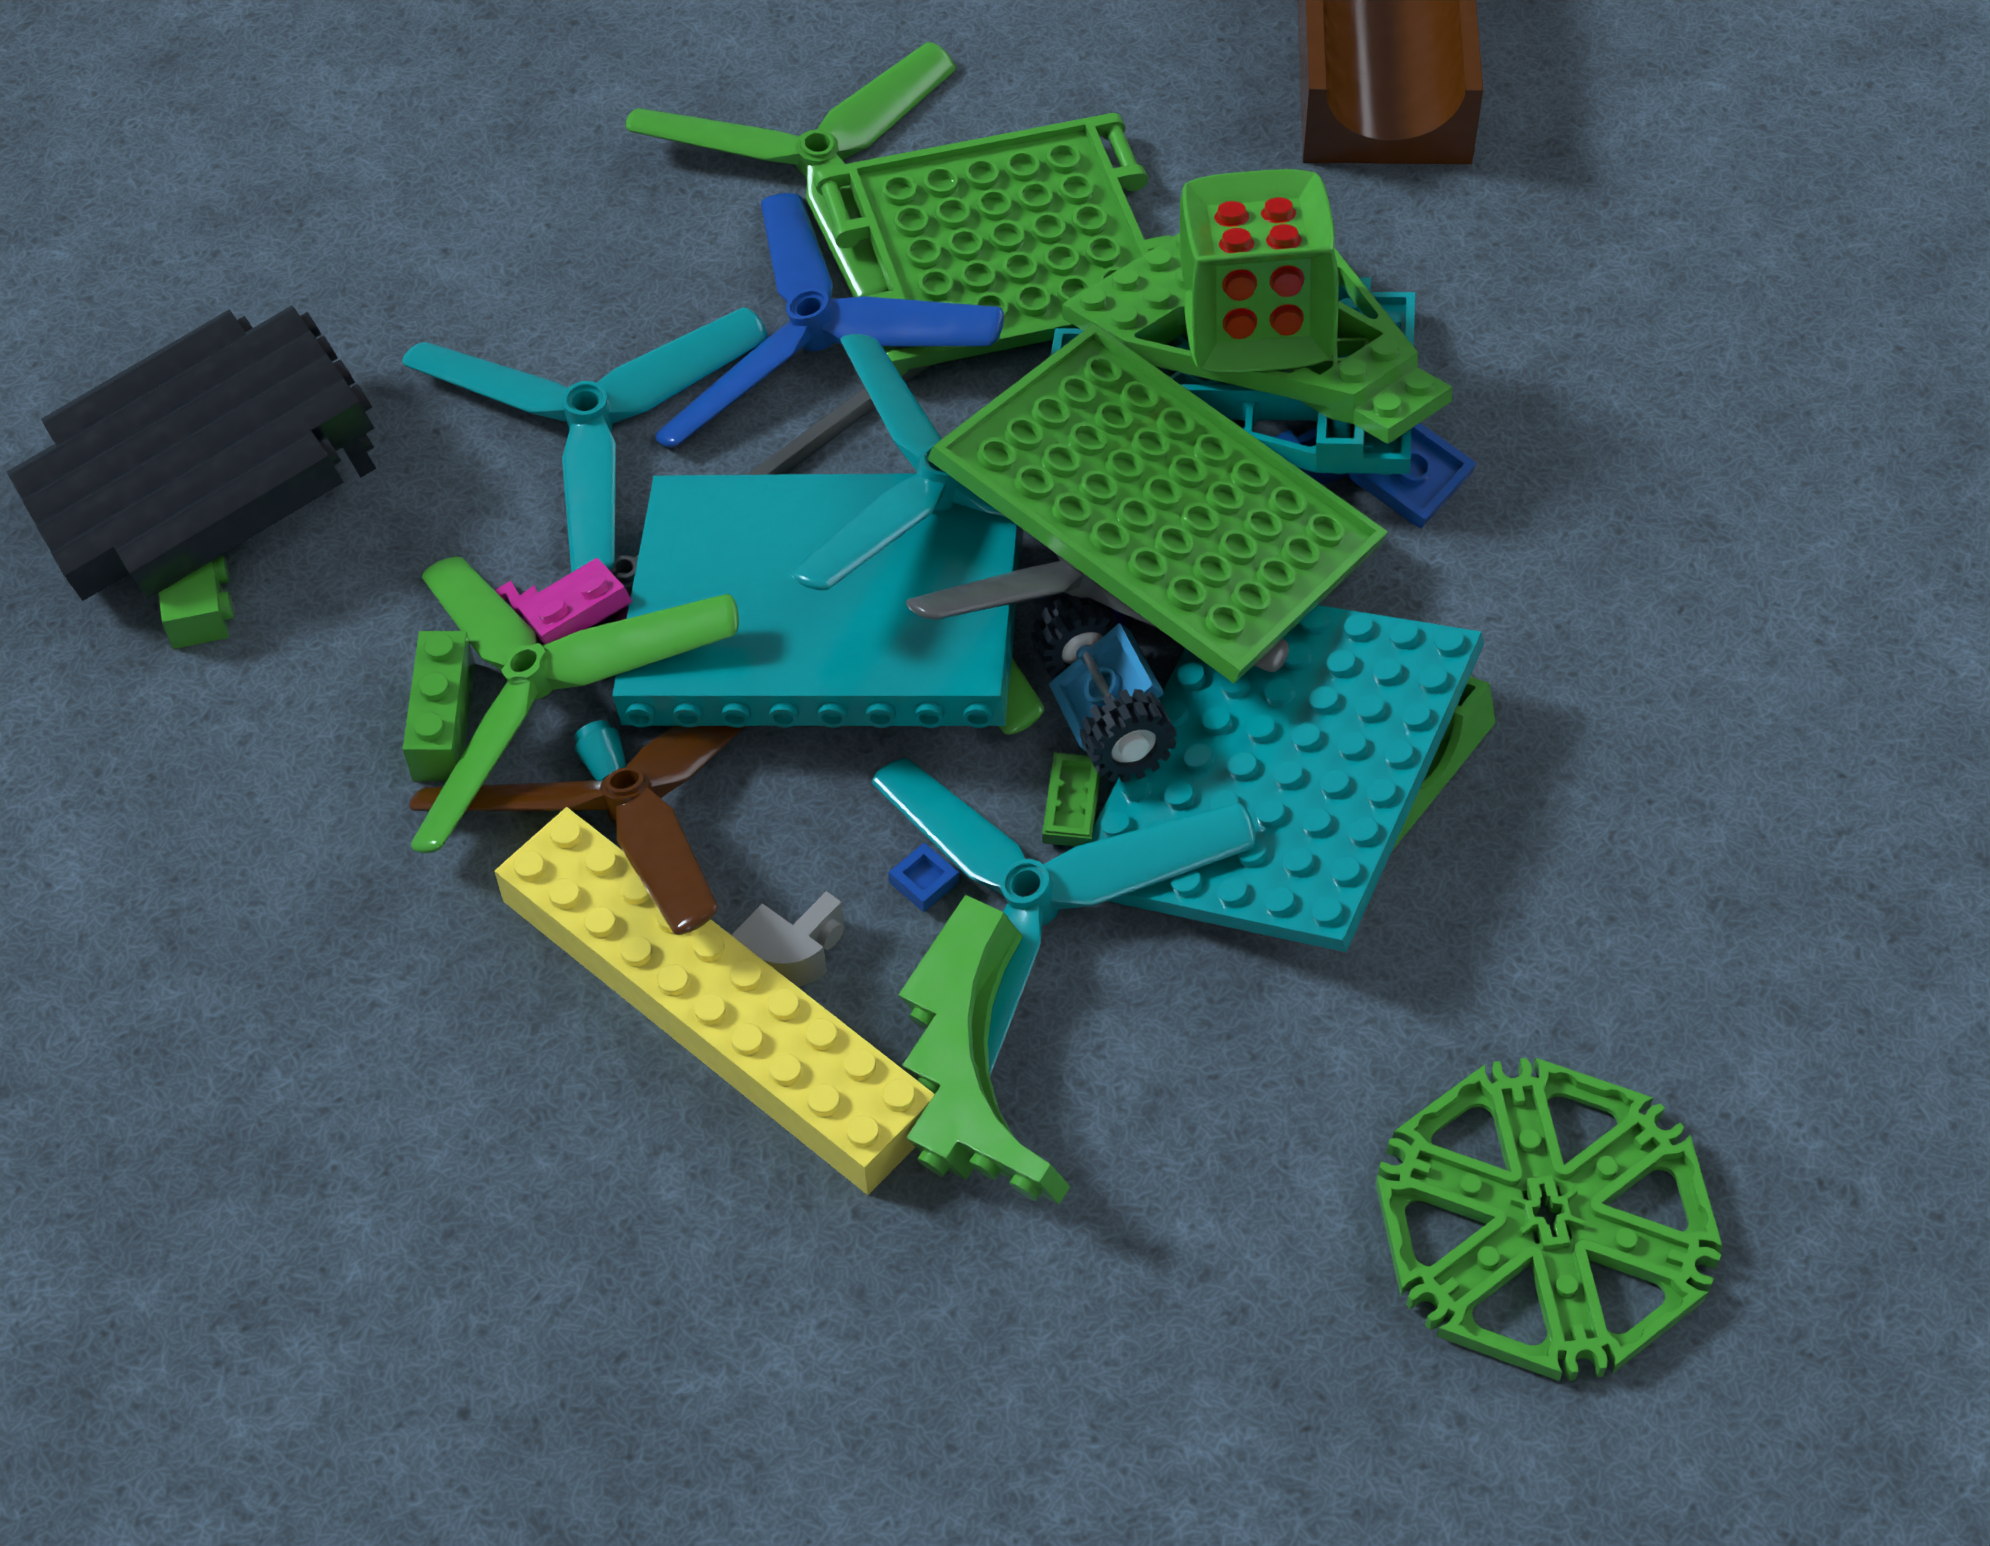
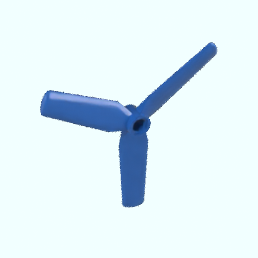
(822, 321)

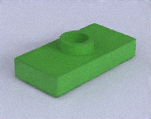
(1071, 800)

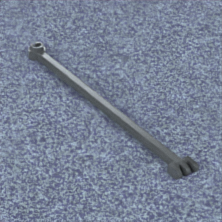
(789, 455)

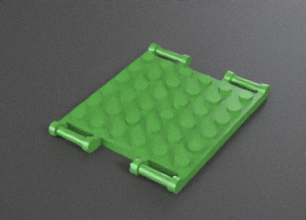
(996, 224)

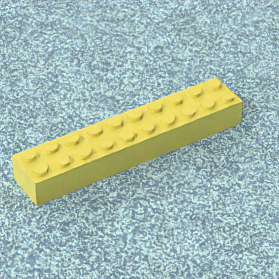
(718, 1002)

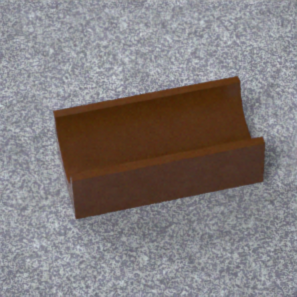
(1389, 81)

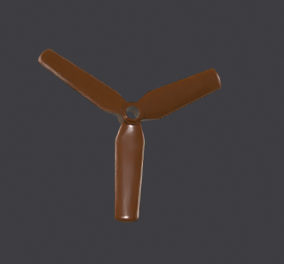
(645, 823)

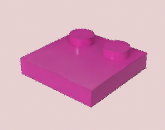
(574, 602)

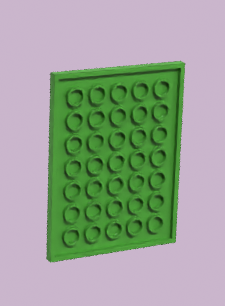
(1160, 500)

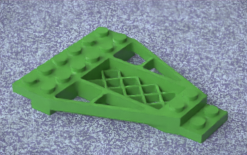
(1371, 388)

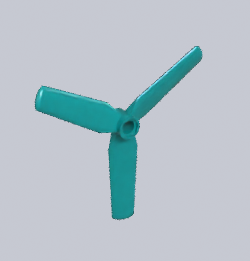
(594, 407)
(903, 504)
(1071, 880)

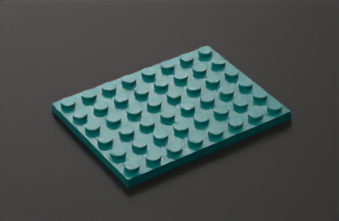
(1317, 758)

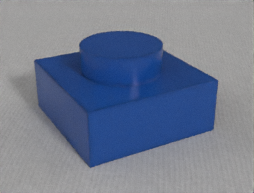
(923, 877)

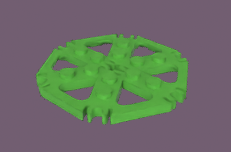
(1575, 1190)

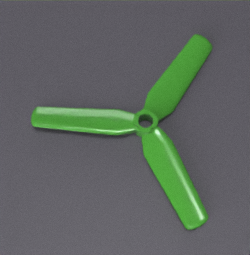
(842, 133)
(537, 670)

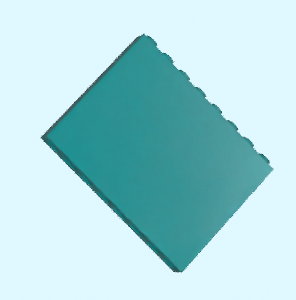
(810, 652)

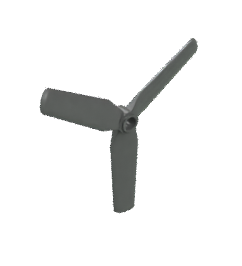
(1038, 583)

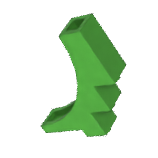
(953, 1003)

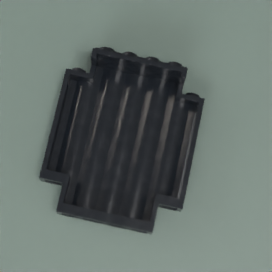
(194, 451)

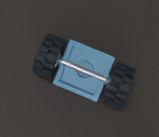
(1104, 688)

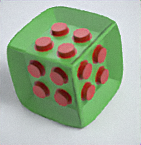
(1259, 270)

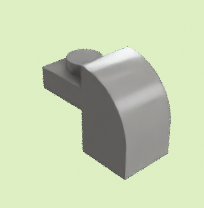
(796, 948)

